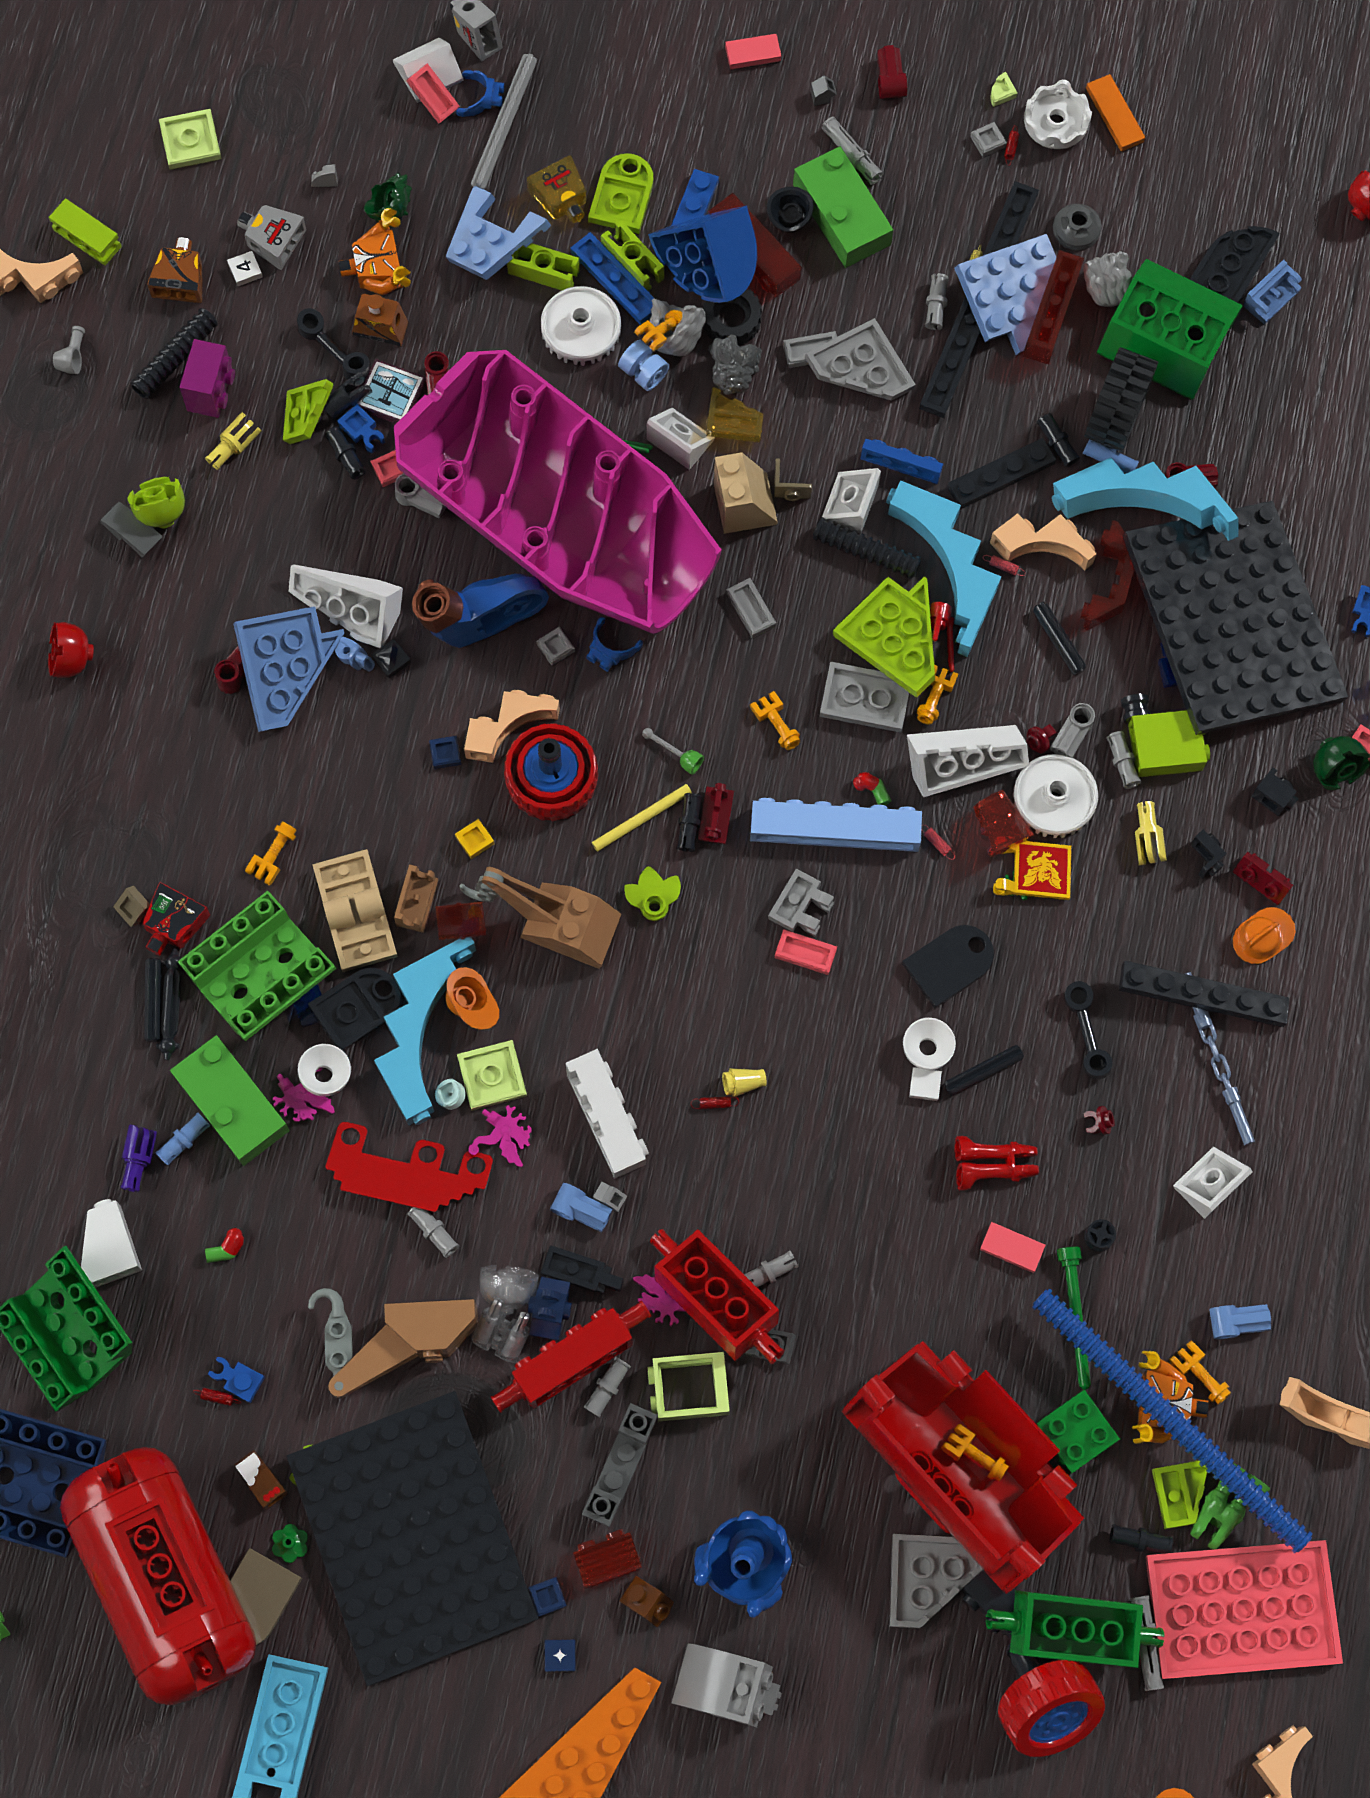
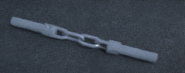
(1231, 1094)

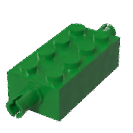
(1075, 1628)

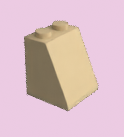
(742, 494)

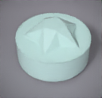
(450, 1094)

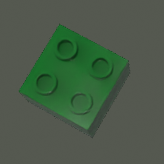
(1078, 1432)

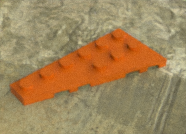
(592, 1749)

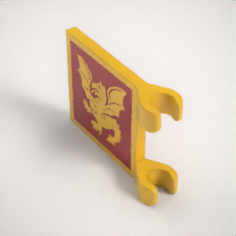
(1038, 871)

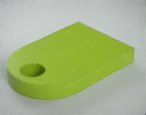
(622, 193)

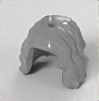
(1107, 278)
(687, 331)

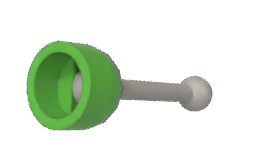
(689, 760)

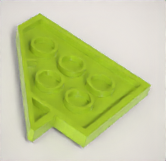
(894, 634)

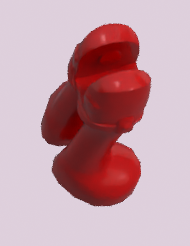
(970, 1172)

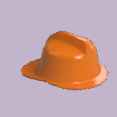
(1264, 935)
(471, 999)

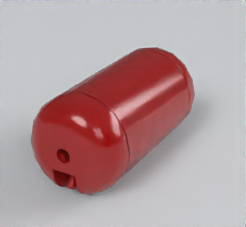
(158, 1576)

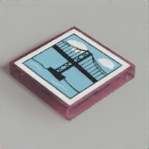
(393, 391)

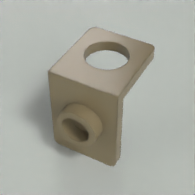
(790, 491)

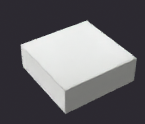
(925, 1084)

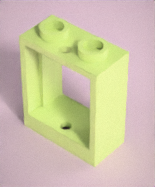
(720, 1386)

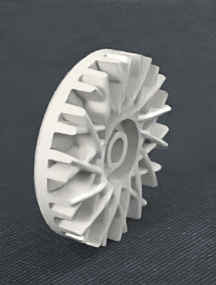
(580, 324)
(1052, 813)

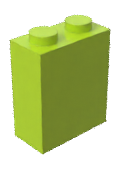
(1166, 744)

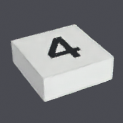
(244, 268)

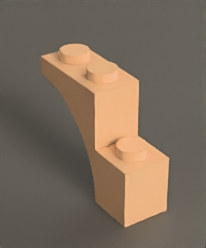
(41, 279)
(1058, 537)
(517, 709)
(1326, 1413)
(1277, 1762)

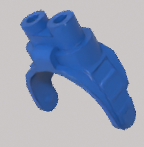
(490, 98)
(606, 656)

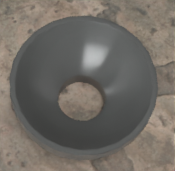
(1075, 236)

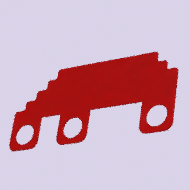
(399, 1182)

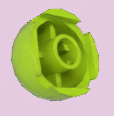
(158, 502)

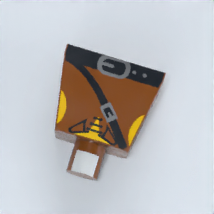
(177, 273)
(380, 320)

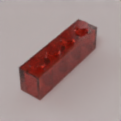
(774, 265)
(1053, 307)

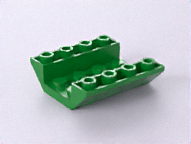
(1164, 335)
(57, 1339)

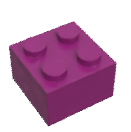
(207, 378)

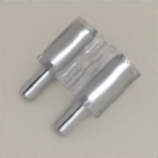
(500, 1334)

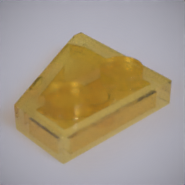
(733, 419)

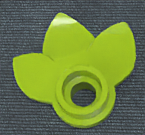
(653, 890)

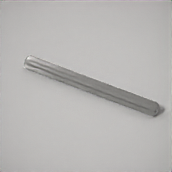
(504, 121)

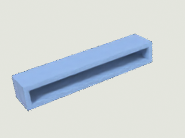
(836, 825)

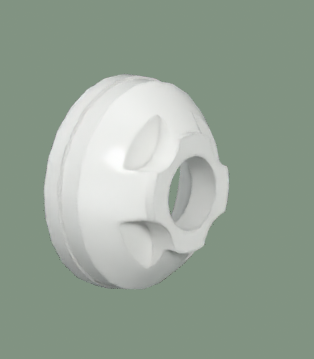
(932, 1030)
(324, 1057)

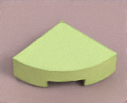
(1002, 90)

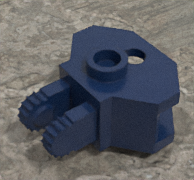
(549, 1308)

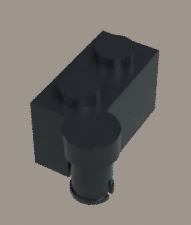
(985, 1594)

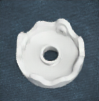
(1062, 101)

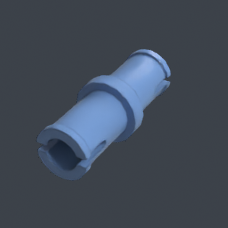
(1101, 453)
(183, 1138)

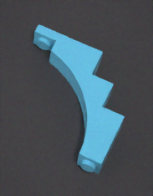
(1183, 495)
(934, 520)
(422, 988)

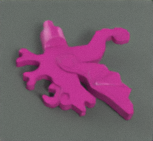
(296, 1097)
(506, 1129)
(664, 1303)

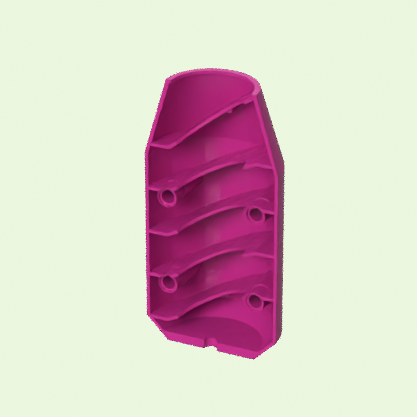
(556, 491)

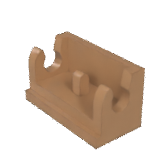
(416, 899)

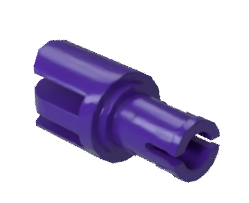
(137, 1155)

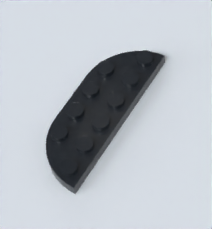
(1233, 263)

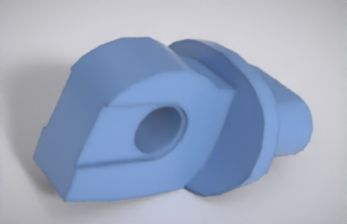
(356, 657)

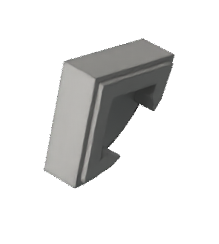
(325, 178)

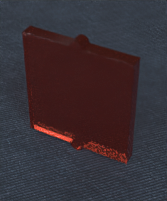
(460, 920)

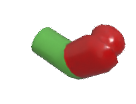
(873, 784)
(228, 1249)

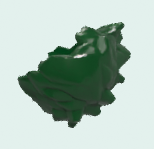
(391, 194)

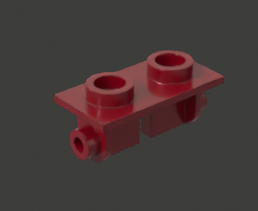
(716, 814)
(1254, 872)

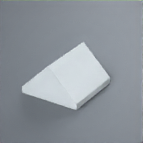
(438, 56)
(678, 437)
(852, 498)
(1211, 1181)

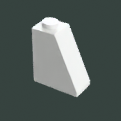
(108, 1245)

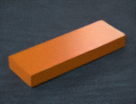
(1115, 112)

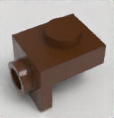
(647, 1601)

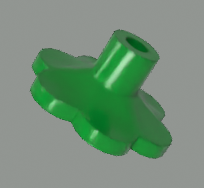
(295, 1549)

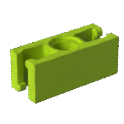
(85, 231)
(633, 246)
(545, 276)

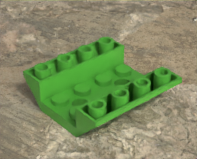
(247, 956)

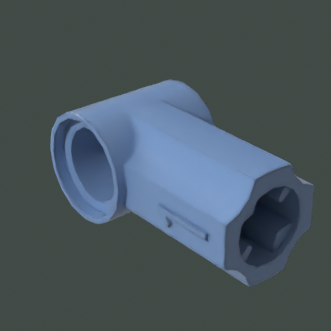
(574, 1204)
(1233, 1321)

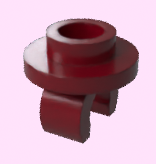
(1039, 739)
(1104, 1120)

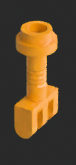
(656, 333)
(927, 712)
(789, 738)
(265, 865)
(1218, 1392)
(963, 1445)

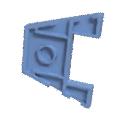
(483, 245)

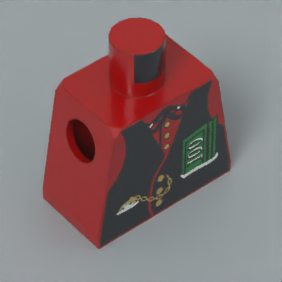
(172, 919)

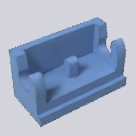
(1273, 292)

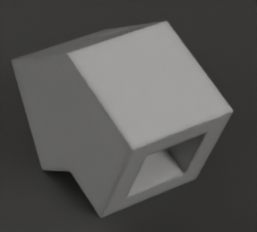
(609, 1196)

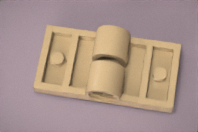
(354, 910)

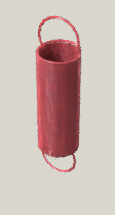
(1004, 565)
(937, 841)

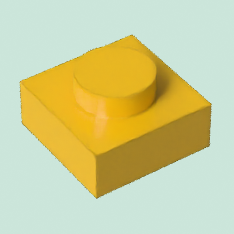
(474, 839)

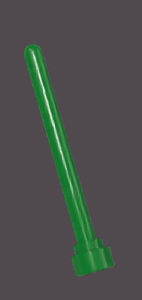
(1070, 1259)

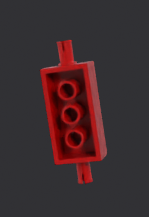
(717, 1295)
(571, 1358)

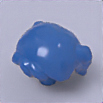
(745, 1561)

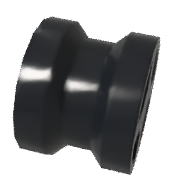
(1134, 705)
(1102, 1230)

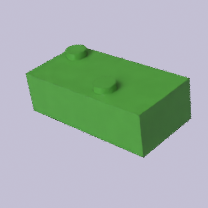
(844, 207)
(230, 1100)

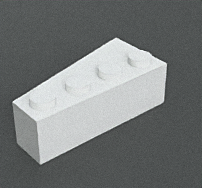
(964, 756)
(605, 1113)

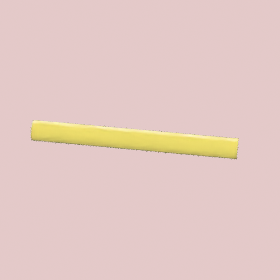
(641, 818)

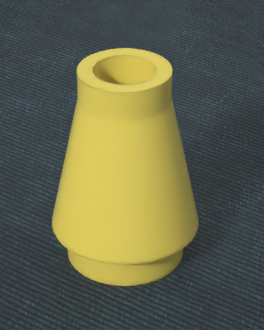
(742, 1081)

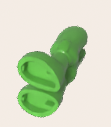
(1221, 1513)

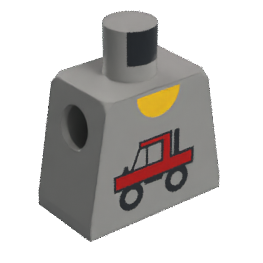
(470, 19)
(272, 233)

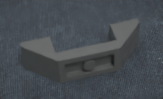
(620, 1465)

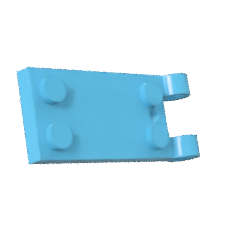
(281, 1726)

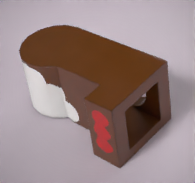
(261, 1480)

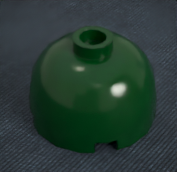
(1340, 760)

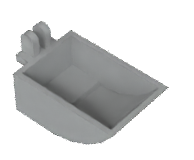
(726, 1685)

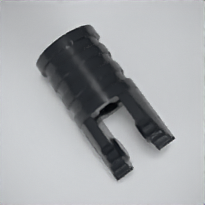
(342, 398)

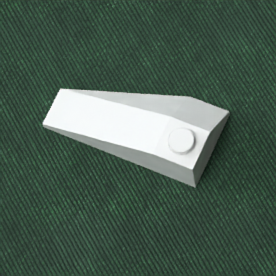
(355, 602)

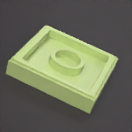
(190, 139)
(491, 1075)

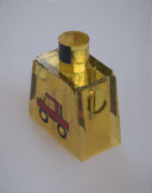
(559, 190)

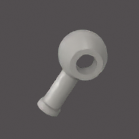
(69, 358)

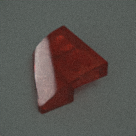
(1001, 823)

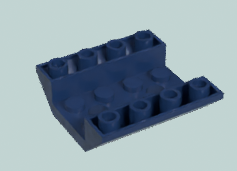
(41, 1461)

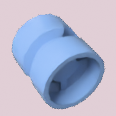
(646, 368)

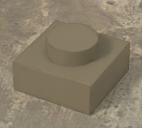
(132, 906)

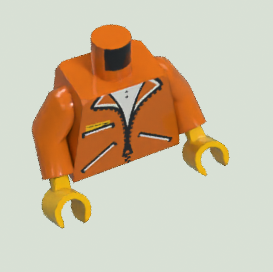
(377, 258)
(1175, 1388)

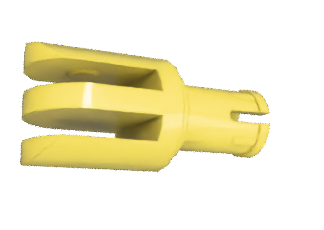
(230, 443)
(1149, 832)

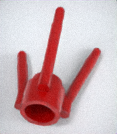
(940, 619)

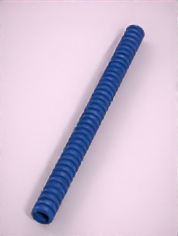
(1173, 1421)

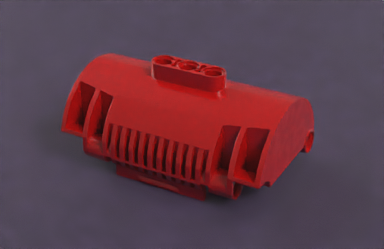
(1000, 1523)

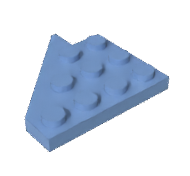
(1008, 288)
(282, 661)

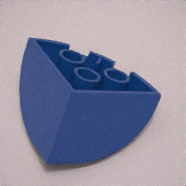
(710, 253)

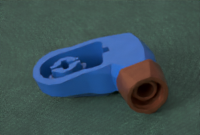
(479, 608)

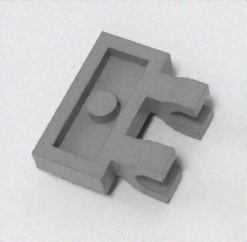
(794, 901)

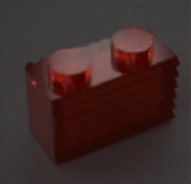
(607, 1559)

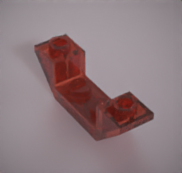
(1102, 608)

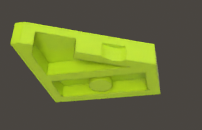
(304, 410)
(1179, 1492)

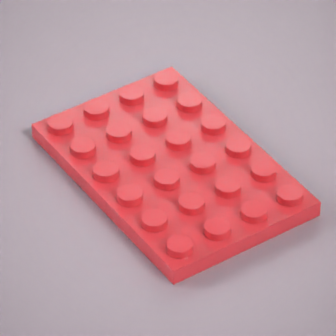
(1244, 1609)

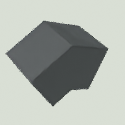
(822, 90)

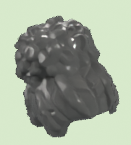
(733, 364)

